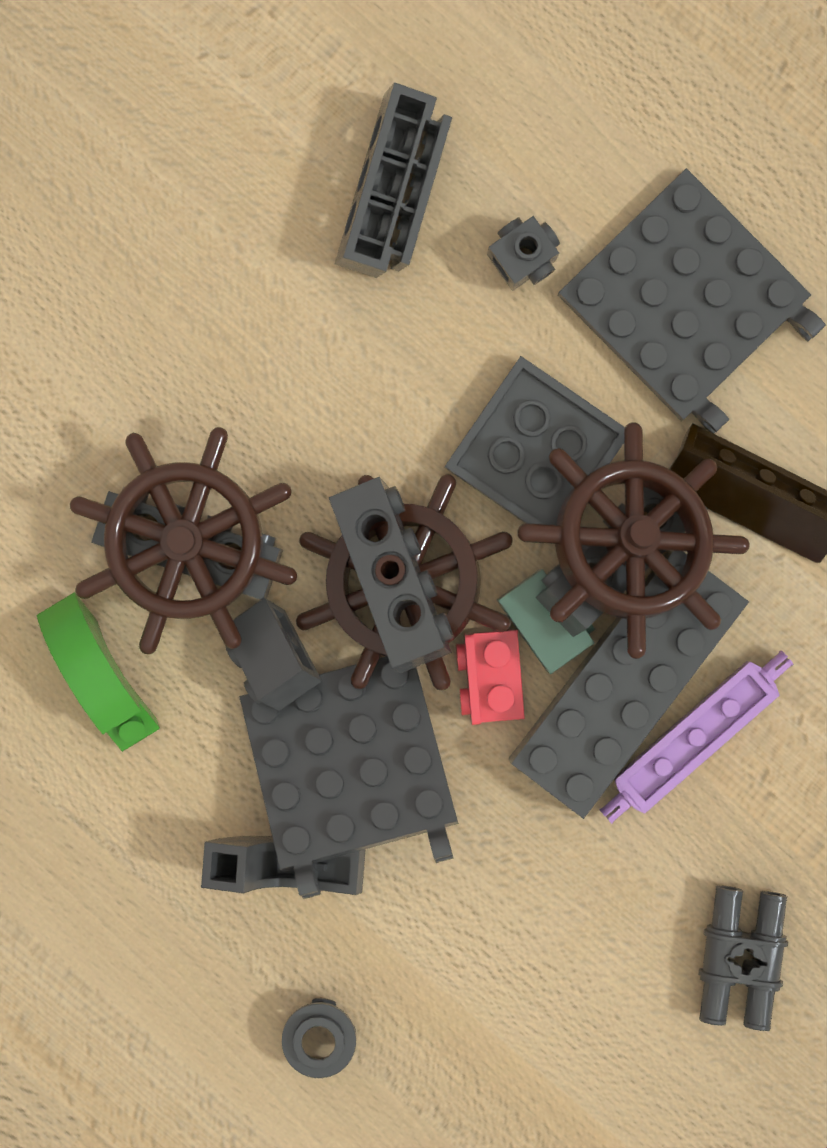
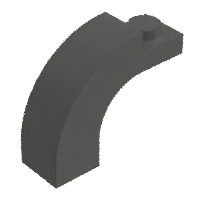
(252, 864)

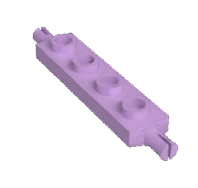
(696, 736)

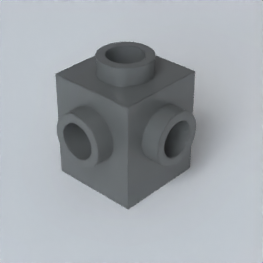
(513, 263)

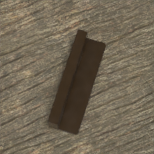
(758, 493)

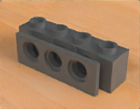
(384, 181)

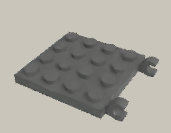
(687, 297)
(349, 770)

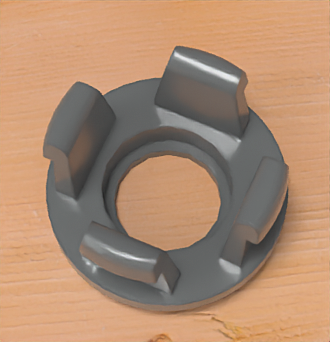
(325, 1014)

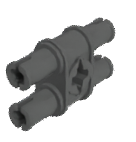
(758, 974)

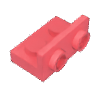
(492, 676)

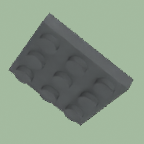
(514, 435)

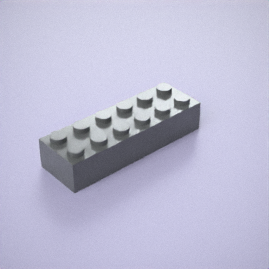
(619, 699)

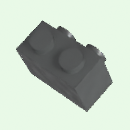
(272, 656)

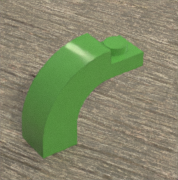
(93, 674)

